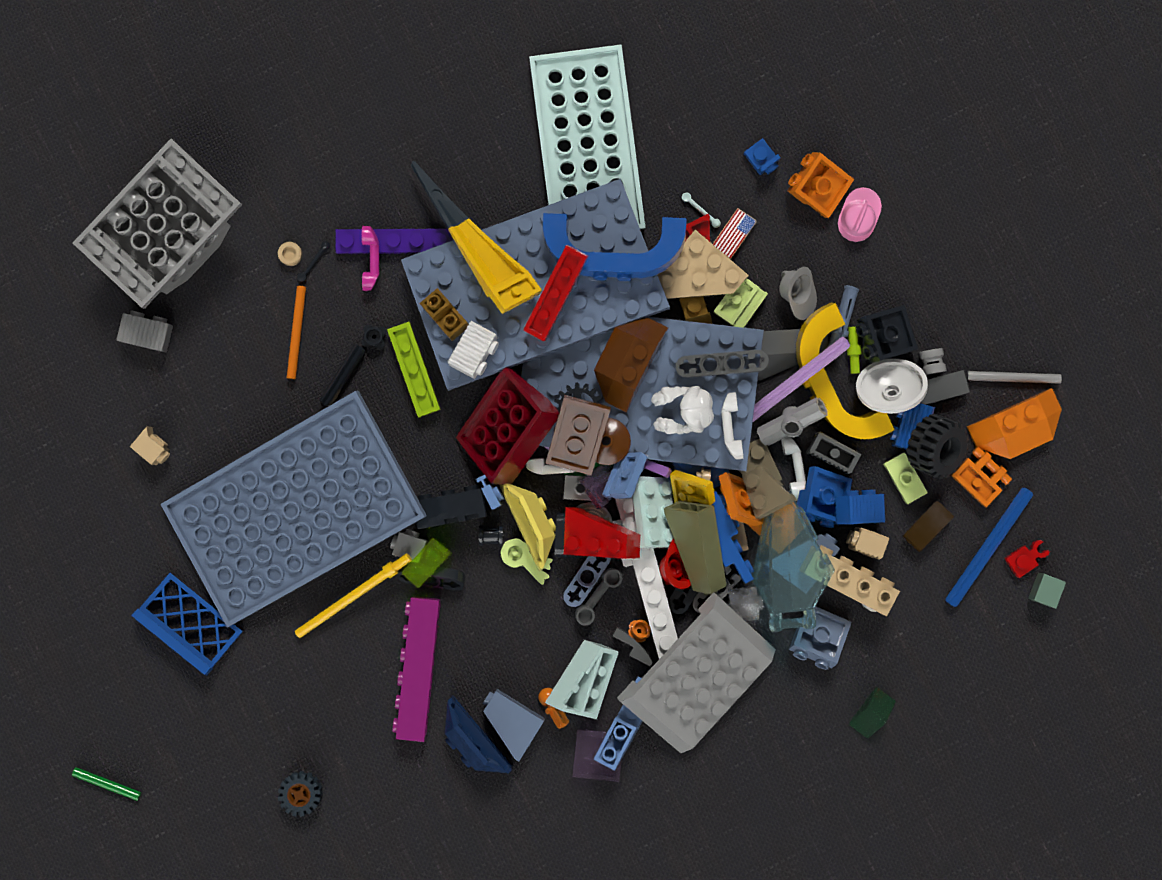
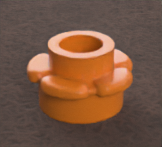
(643, 626)

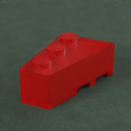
(597, 537)

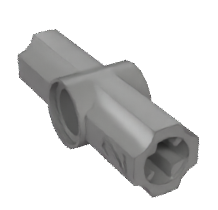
(792, 421)

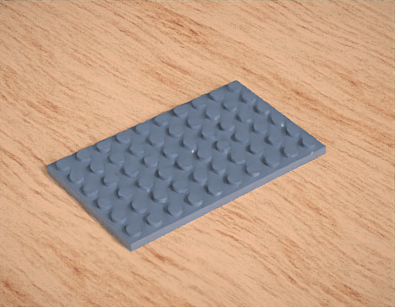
(597, 223)
(684, 338)
(293, 509)

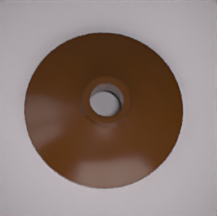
(618, 446)

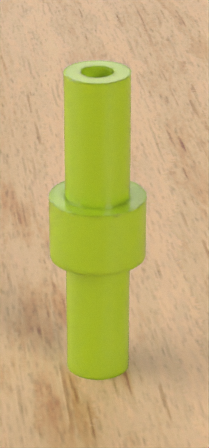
(854, 351)

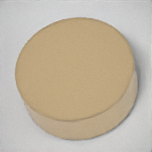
(290, 253)

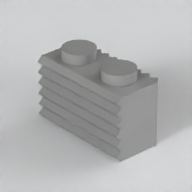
(145, 332)

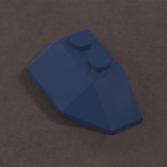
(472, 741)

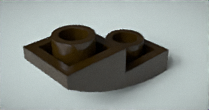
(928, 526)

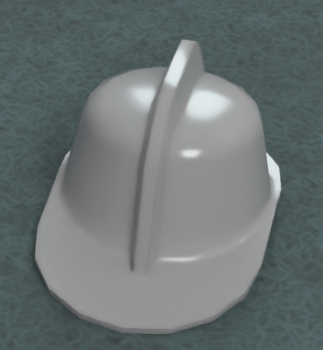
(799, 291)

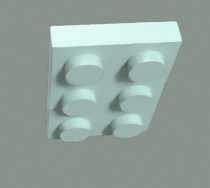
(649, 501)

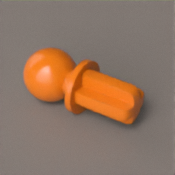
(559, 717)

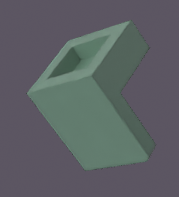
(1047, 590)

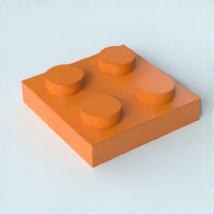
(737, 500)

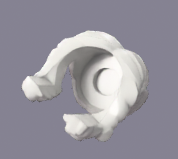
(695, 409)

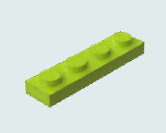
(413, 369)

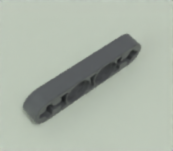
(722, 367)

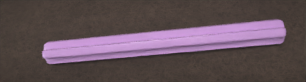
(800, 377)

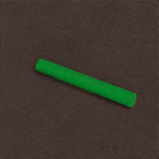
(106, 784)

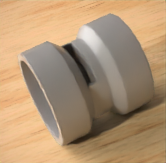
(933, 356)

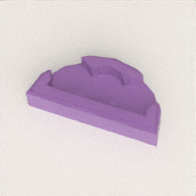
(657, 468)

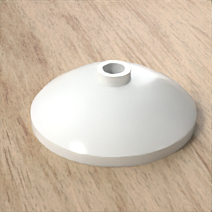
(892, 386)

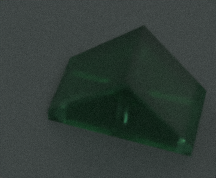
(873, 713)

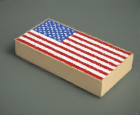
(734, 233)

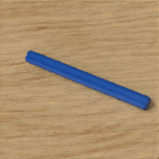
(989, 547)

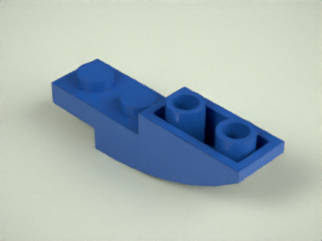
(730, 549)

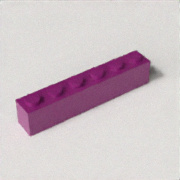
(417, 669)

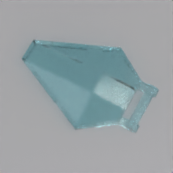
(790, 568)

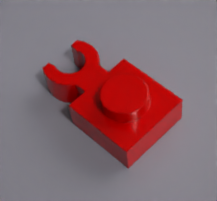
(1024, 560)

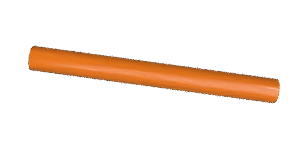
(296, 332)

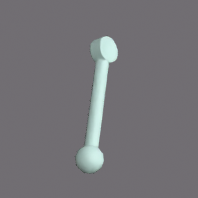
(686, 197)

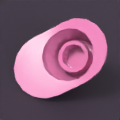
(859, 214)

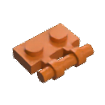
(976, 481)

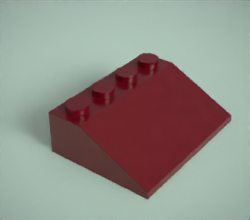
(507, 427)

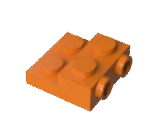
(819, 183)

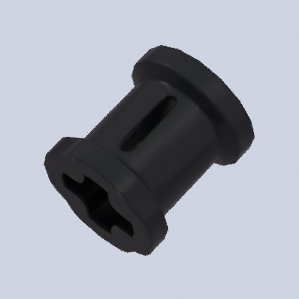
(491, 535)

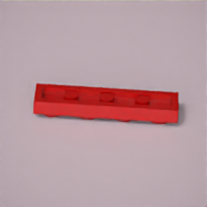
(555, 293)

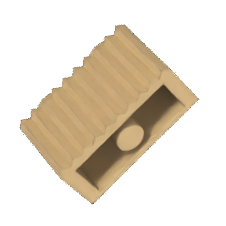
(867, 542)

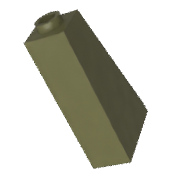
(698, 544)

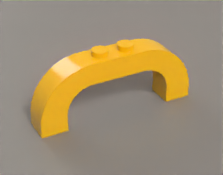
(807, 348)

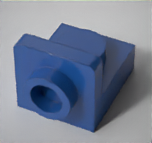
(762, 157)

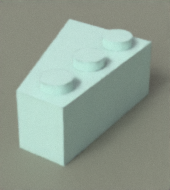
(584, 680)

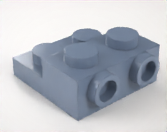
(823, 642)

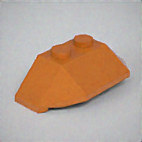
(1019, 426)

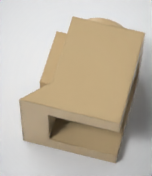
(151, 447)

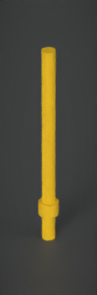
(389, 570)

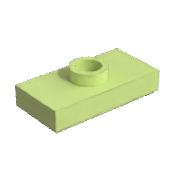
(905, 478)

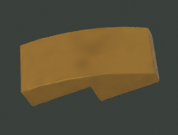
(444, 314)

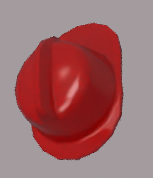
(673, 569)

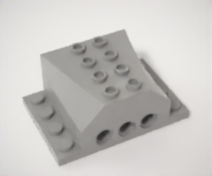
(160, 226)

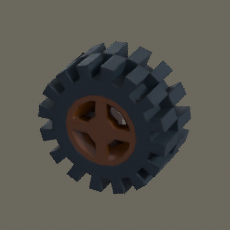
(294, 800)

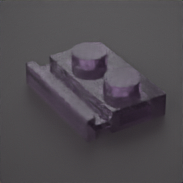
(596, 483)

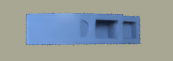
(618, 737)

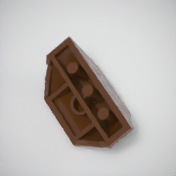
(628, 360)

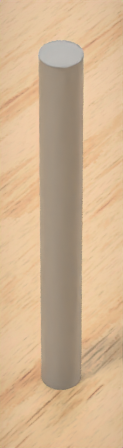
(1013, 377)

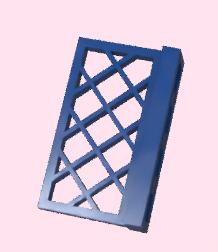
(174, 640)

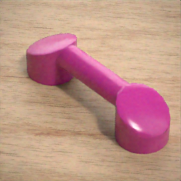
(370, 238)

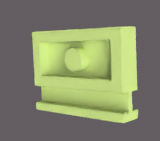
(741, 305)

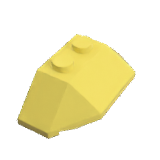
(532, 521)

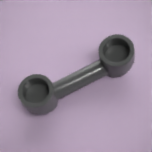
(610, 578)

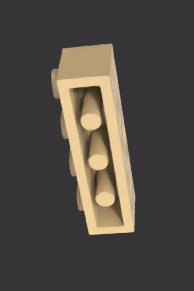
(861, 584)

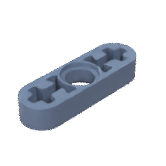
(571, 587)

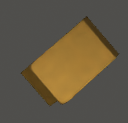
(695, 310)

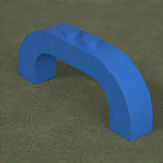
(619, 265)

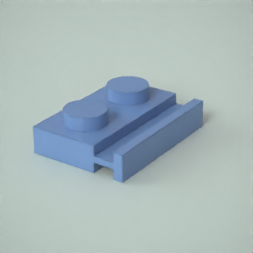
(625, 476)
(491, 493)

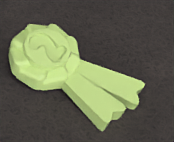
(516, 553)

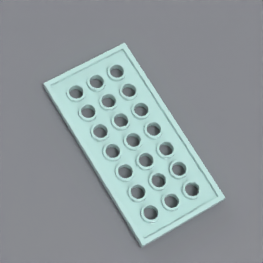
(621, 126)

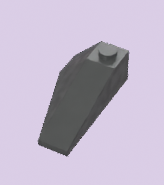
(781, 351)

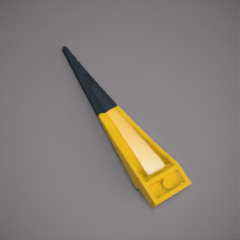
(494, 269)

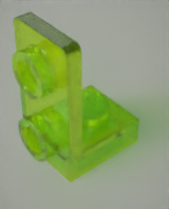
(426, 562)

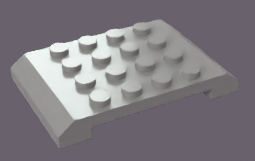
(699, 676)

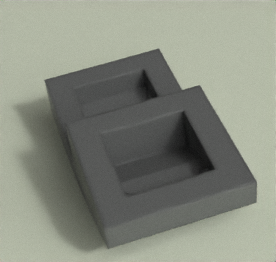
(946, 387)
(637, 650)

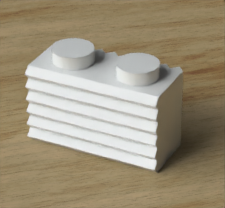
(473, 350)

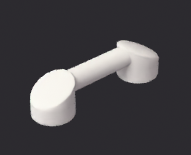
(732, 445)
(790, 447)
(538, 466)

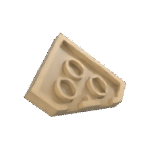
(701, 271)

